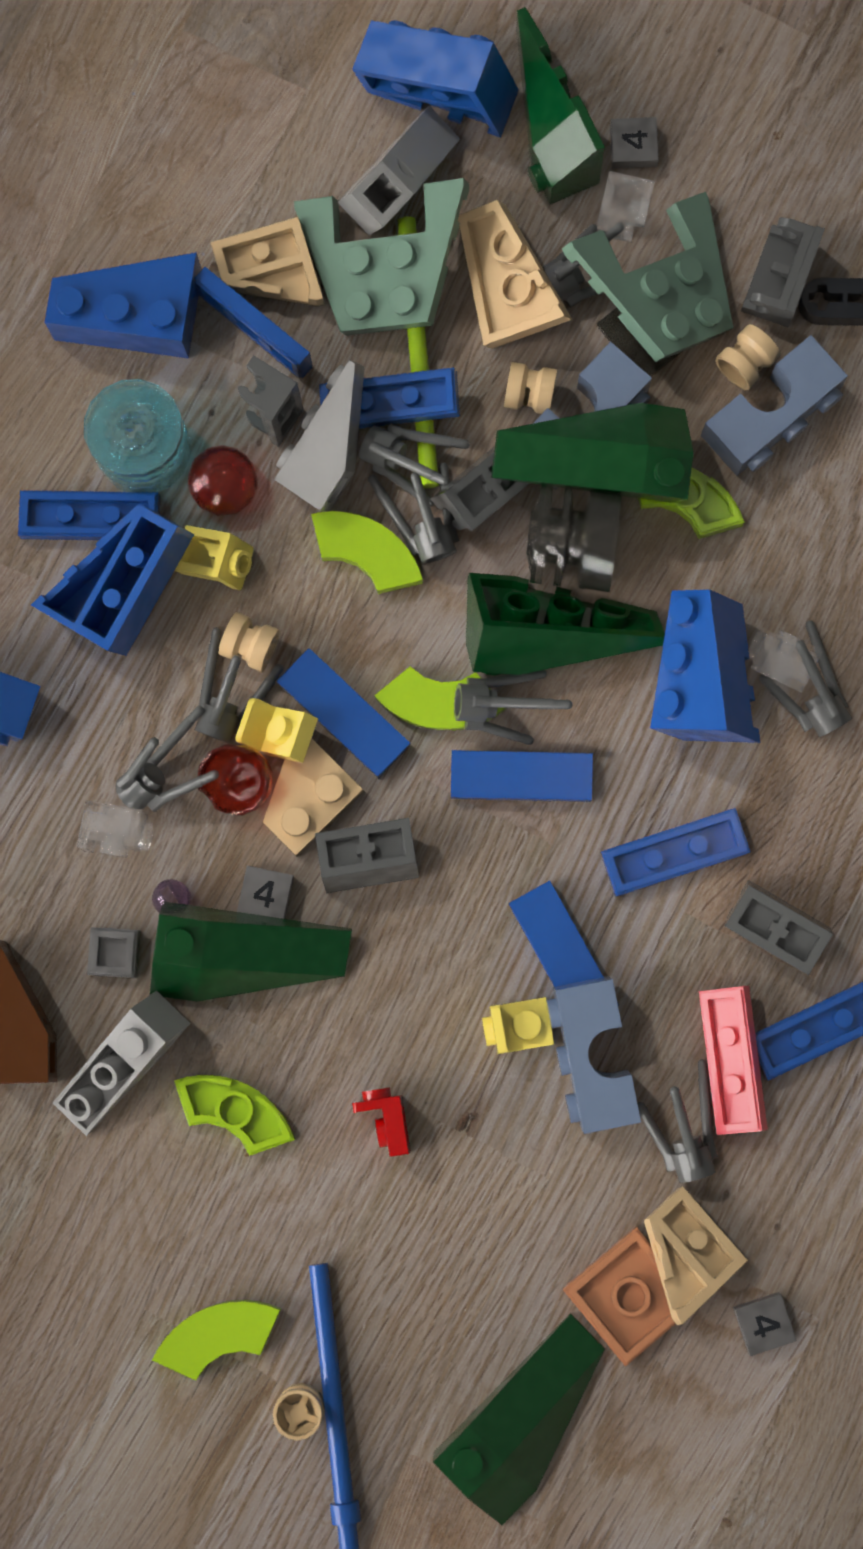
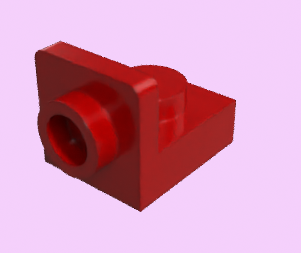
(392, 1128)

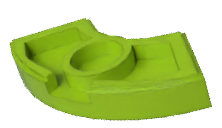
(708, 506)
(367, 546)
(423, 700)
(234, 1107)
(214, 1332)

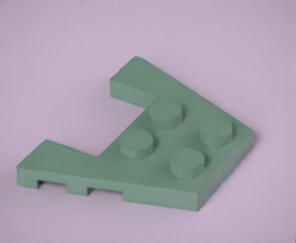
(384, 279)
(671, 300)

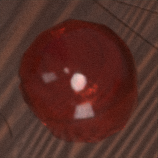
(222, 480)
(242, 780)

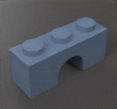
(610, 382)
(745, 434)
(598, 1097)

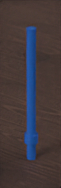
(344, 1509)

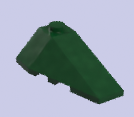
(561, 134)
(620, 450)
(534, 630)
(232, 953)
(514, 1432)

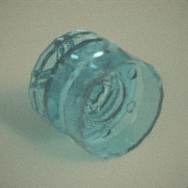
(153, 456)

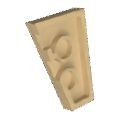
(506, 278)

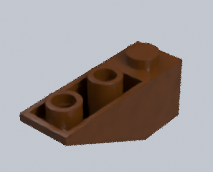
(26, 1034)

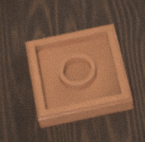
(623, 1297)

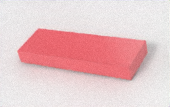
(733, 1060)

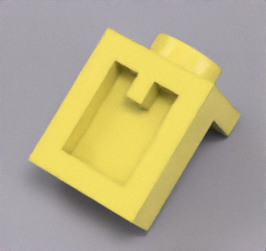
(216, 557)
(276, 730)
(518, 1026)

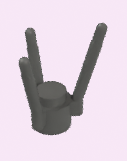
(567, 275)
(386, 451)
(433, 538)
(476, 703)
(828, 707)
(219, 715)
(144, 780)
(690, 1156)

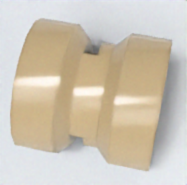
(748, 357)
(539, 390)
(254, 644)
(294, 1419)

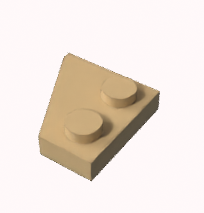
(269, 263)
(308, 798)
(689, 1253)

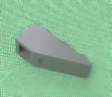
(399, 172)
(327, 449)
(121, 1061)

